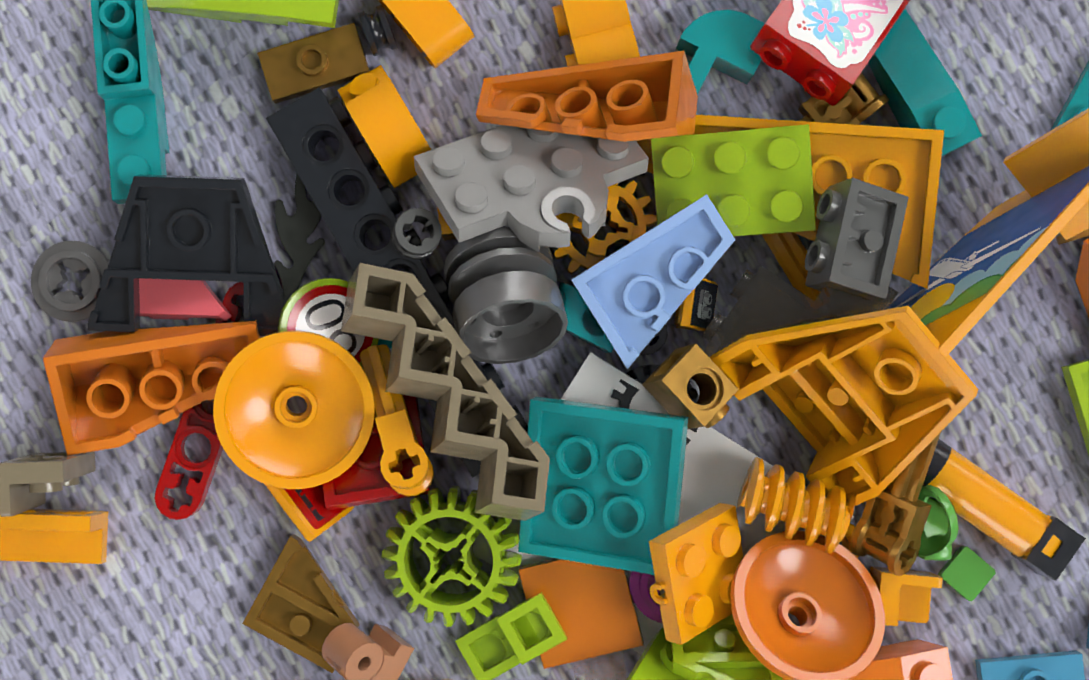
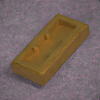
(313, 63)

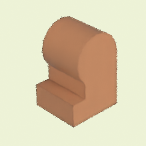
(366, 657)

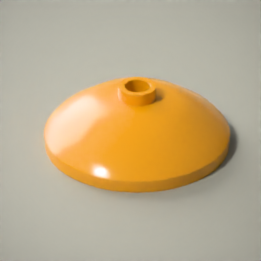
(288, 446)

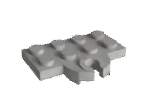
(526, 181)

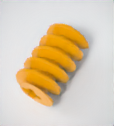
(796, 505)

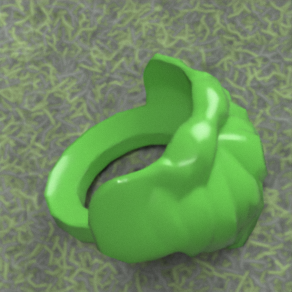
(940, 527)

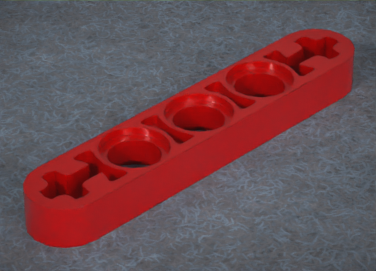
(194, 421)

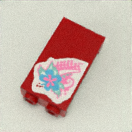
(825, 41)

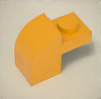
(385, 123)

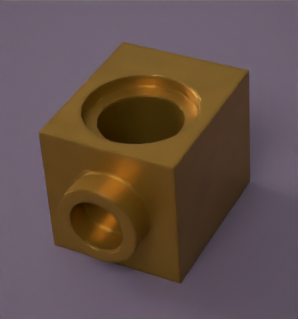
(670, 383)

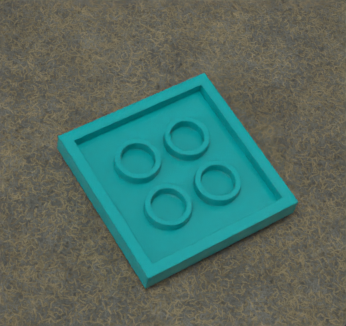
(608, 482)

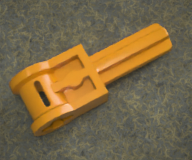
(395, 428)

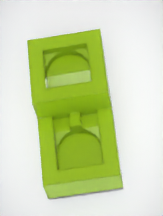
(511, 638)

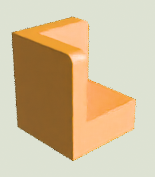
(905, 596)

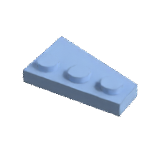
(652, 276)

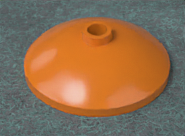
(827, 593)

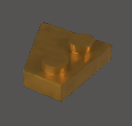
(298, 604)

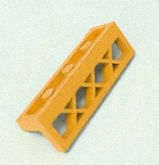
(55, 536)

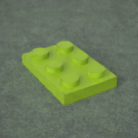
(752, 177)

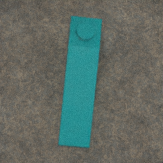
(920, 86)

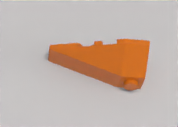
(598, 100)

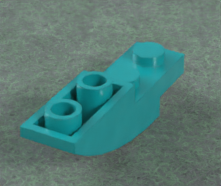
(131, 91)

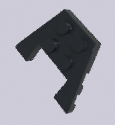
(188, 233)

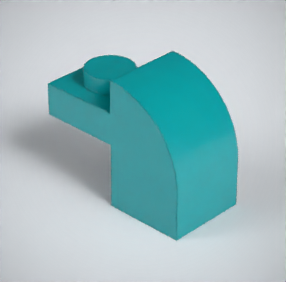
(721, 42)

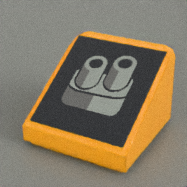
(698, 307)

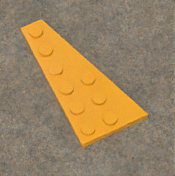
(880, 155)

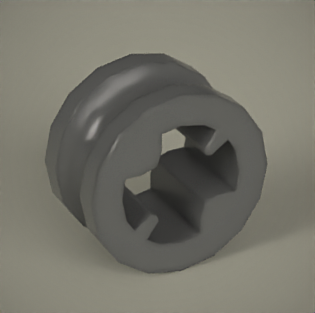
(405, 221)

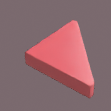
(179, 300)

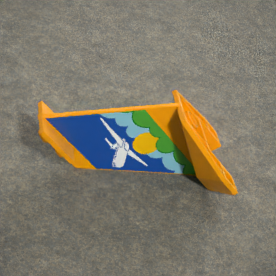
(883, 381)

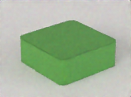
(967, 573)

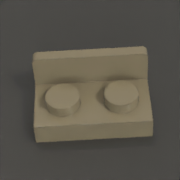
(30, 477)

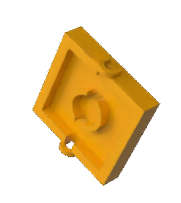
(696, 571)

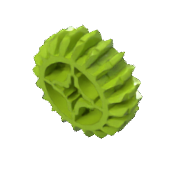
(425, 590)

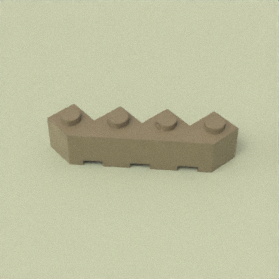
(435, 365)

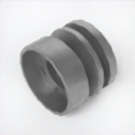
(504, 297)

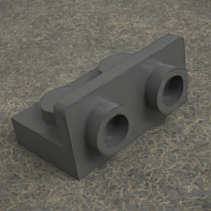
(856, 239)

